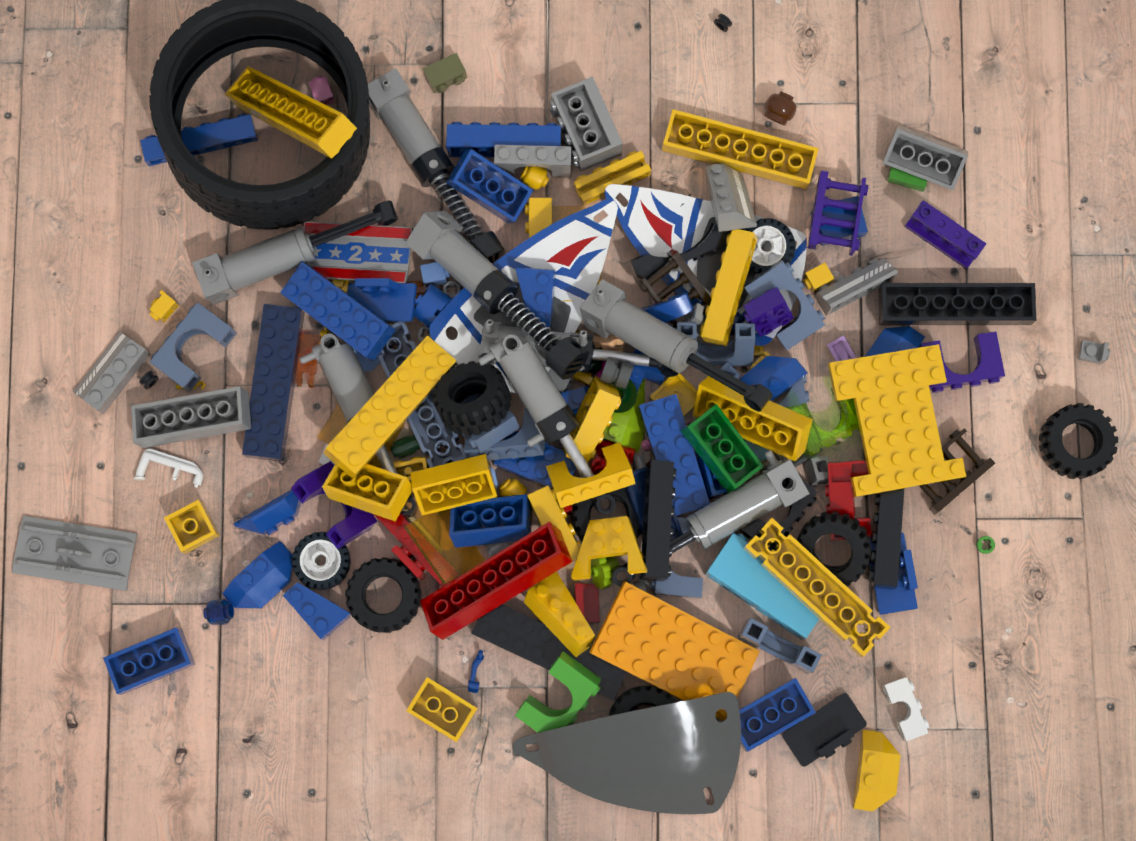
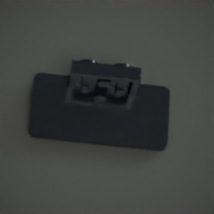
(825, 730)

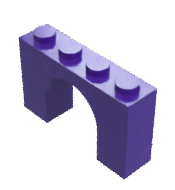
(988, 366)
(356, 520)

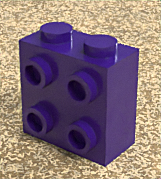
(768, 312)

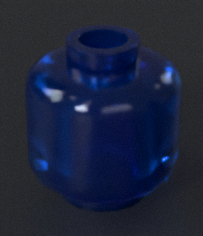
(218, 612)

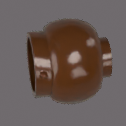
(780, 108)

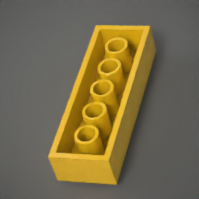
(772, 428)

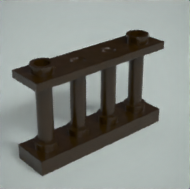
(686, 276)
(952, 489)

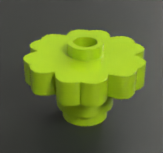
(601, 571)

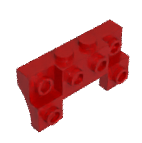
(841, 491)

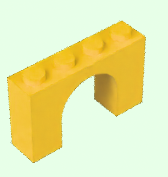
(572, 489)

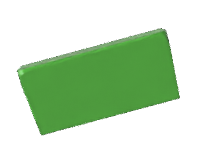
(907, 180)

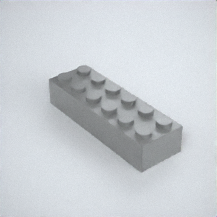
(191, 417)

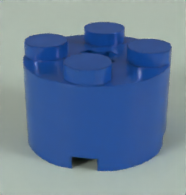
(430, 305)

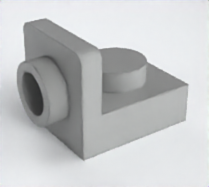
(695, 316)
(1094, 352)

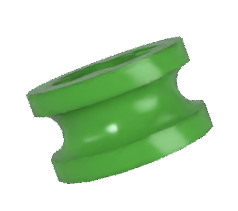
(991, 545)

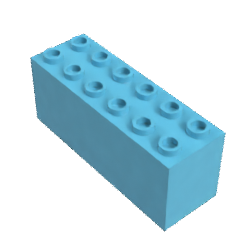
(757, 587)

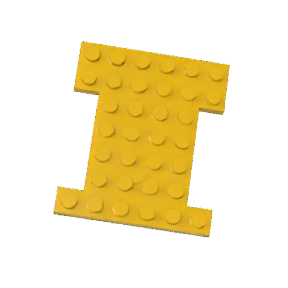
(896, 418)

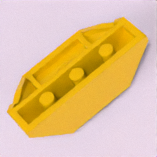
(876, 771)

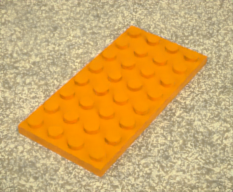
(672, 648)

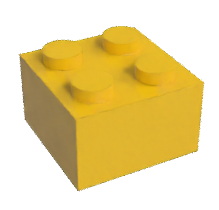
(191, 526)

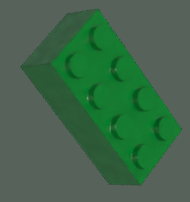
(722, 448)

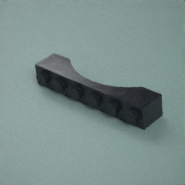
(648, 264)

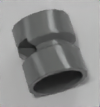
(616, 373)

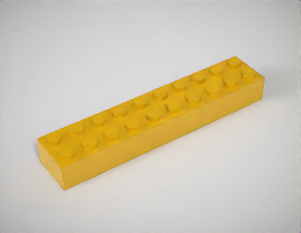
(291, 111)

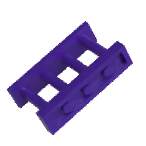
(819, 219)
(945, 234)

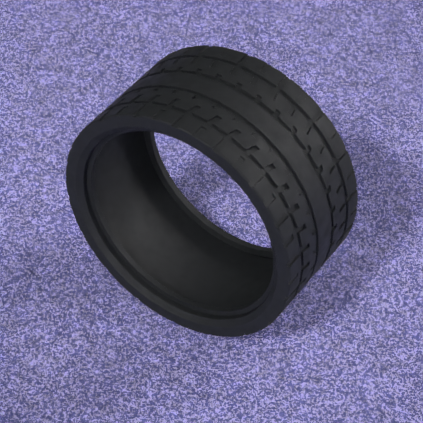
(242, 25)

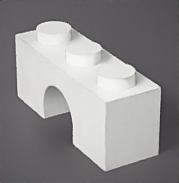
(914, 724)

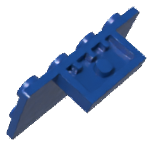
(385, 298)
(904, 596)

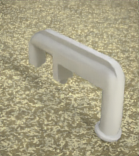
(170, 461)

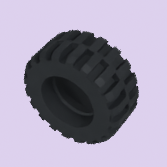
(478, 414)
(1098, 427)
(582, 511)
(851, 531)
(357, 589)
(639, 696)

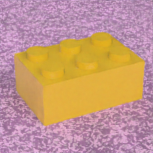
(442, 709)

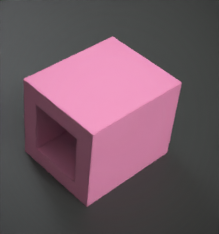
(321, 90)

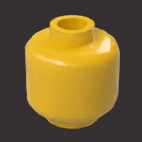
(534, 177)
(512, 487)

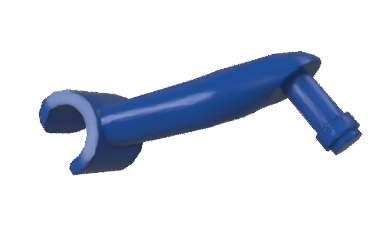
(473, 686)

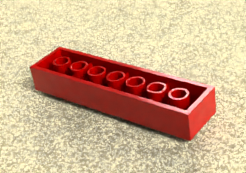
(496, 581)

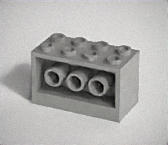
(585, 124)

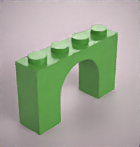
(581, 684)

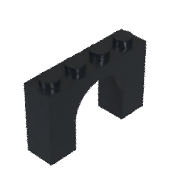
(795, 513)

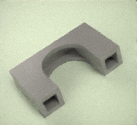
(550, 157)

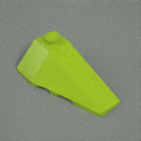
(628, 426)

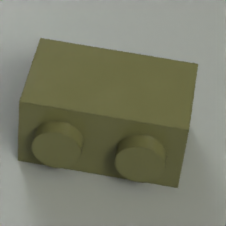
(445, 73)

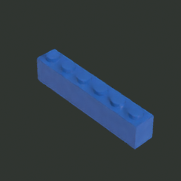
(205, 138)

